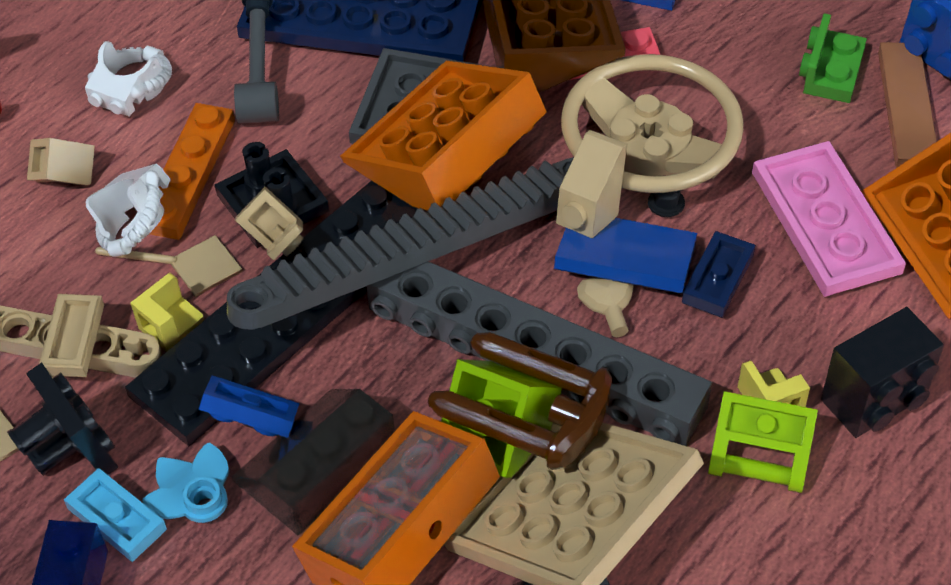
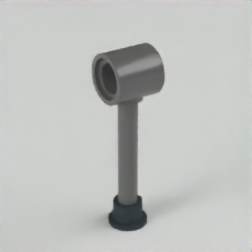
(256, 99)

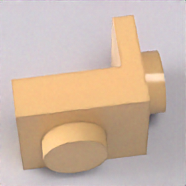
(271, 224)

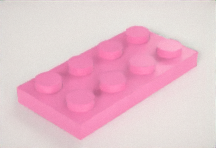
(828, 218)

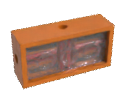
(399, 506)

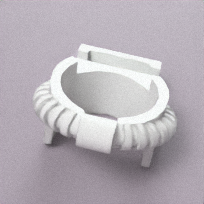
(120, 91)
(128, 190)

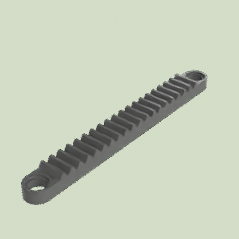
(396, 246)

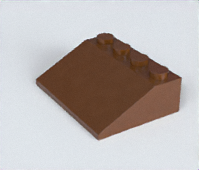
(553, 37)

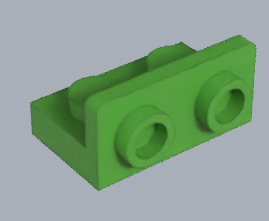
(833, 62)

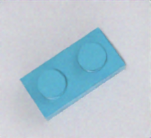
(119, 514)

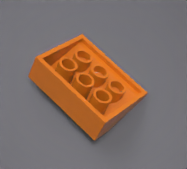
(447, 132)
(917, 214)

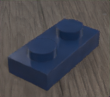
(718, 274)

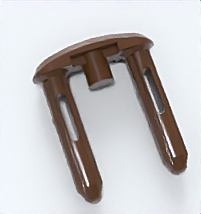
(578, 420)

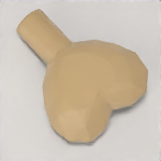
(609, 299)

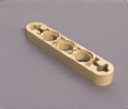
(112, 361)

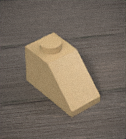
(592, 185)

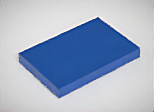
(630, 254)

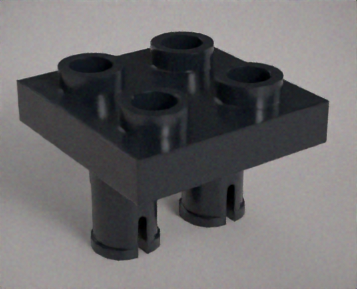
(281, 176)
(61, 427)

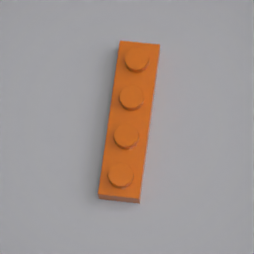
(192, 165)

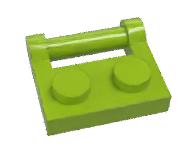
(768, 426)

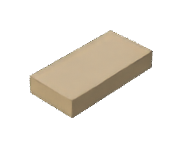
(72, 334)

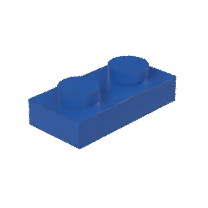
(249, 406)

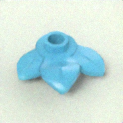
(186, 484)

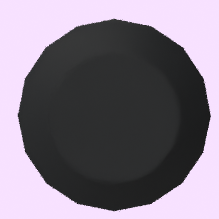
(666, 204)

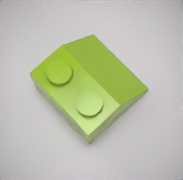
(510, 393)

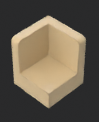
(60, 161)

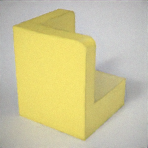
(165, 313)
(772, 385)

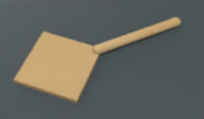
(199, 267)

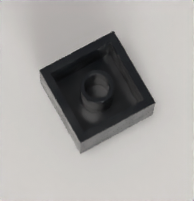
(882, 372)

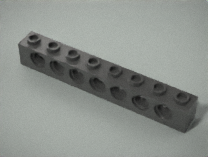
(431, 295)

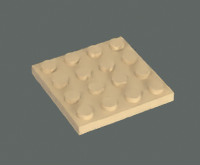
(577, 518)

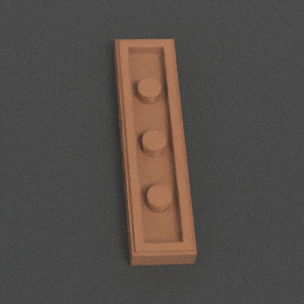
(906, 101)

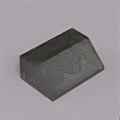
(322, 454)

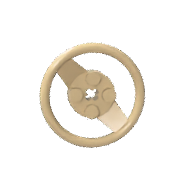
(655, 132)

